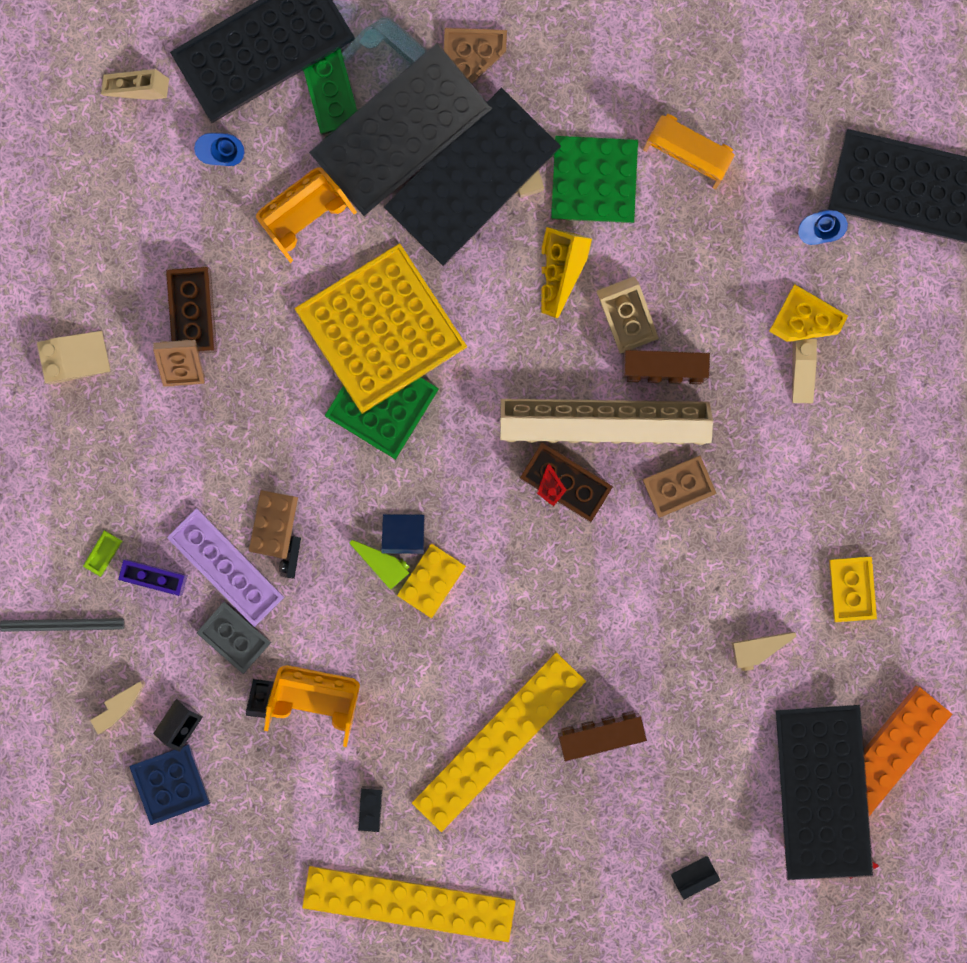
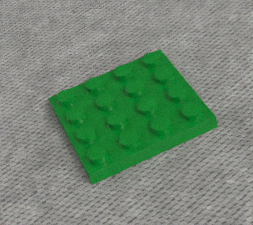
(594, 179)
(389, 422)

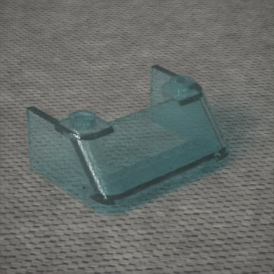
(392, 34)

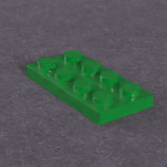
(330, 92)

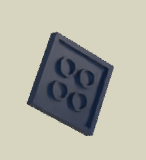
(169, 784)

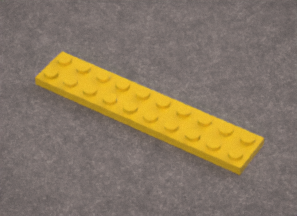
(498, 742)
(409, 904)

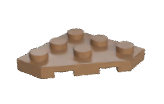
(474, 49)

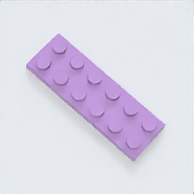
(225, 567)

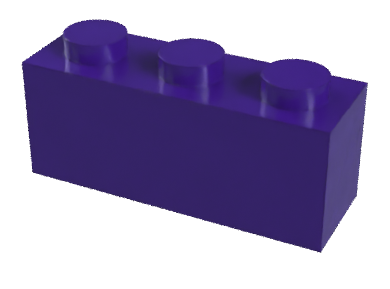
(153, 577)

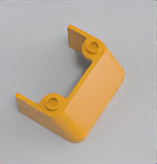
(690, 148)
(301, 206)
(314, 693)

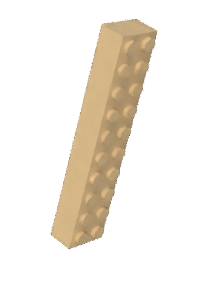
(606, 421)

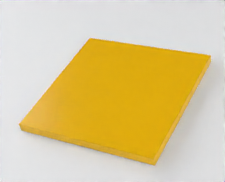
(380, 328)

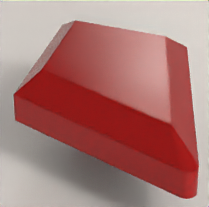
(551, 487)

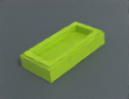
(102, 553)

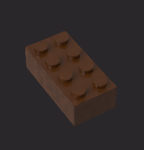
(192, 307)
(665, 366)
(584, 490)
(602, 736)

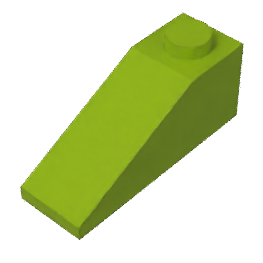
(386, 566)

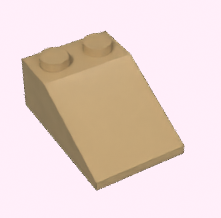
(627, 314)
(73, 357)

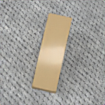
(117, 707)

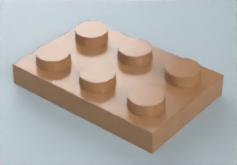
(179, 362)
(679, 486)
(273, 524)

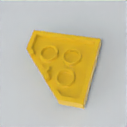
(806, 317)

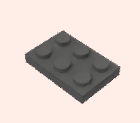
(233, 637)

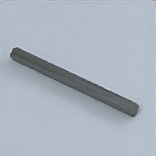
(62, 624)

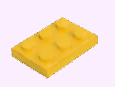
(431, 580)
(852, 589)

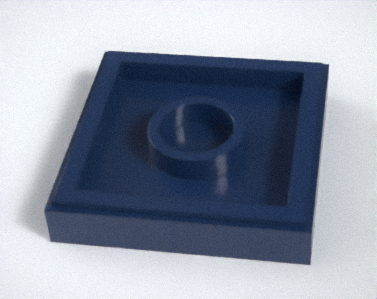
(403, 534)

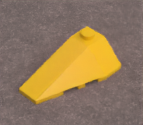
(565, 259)

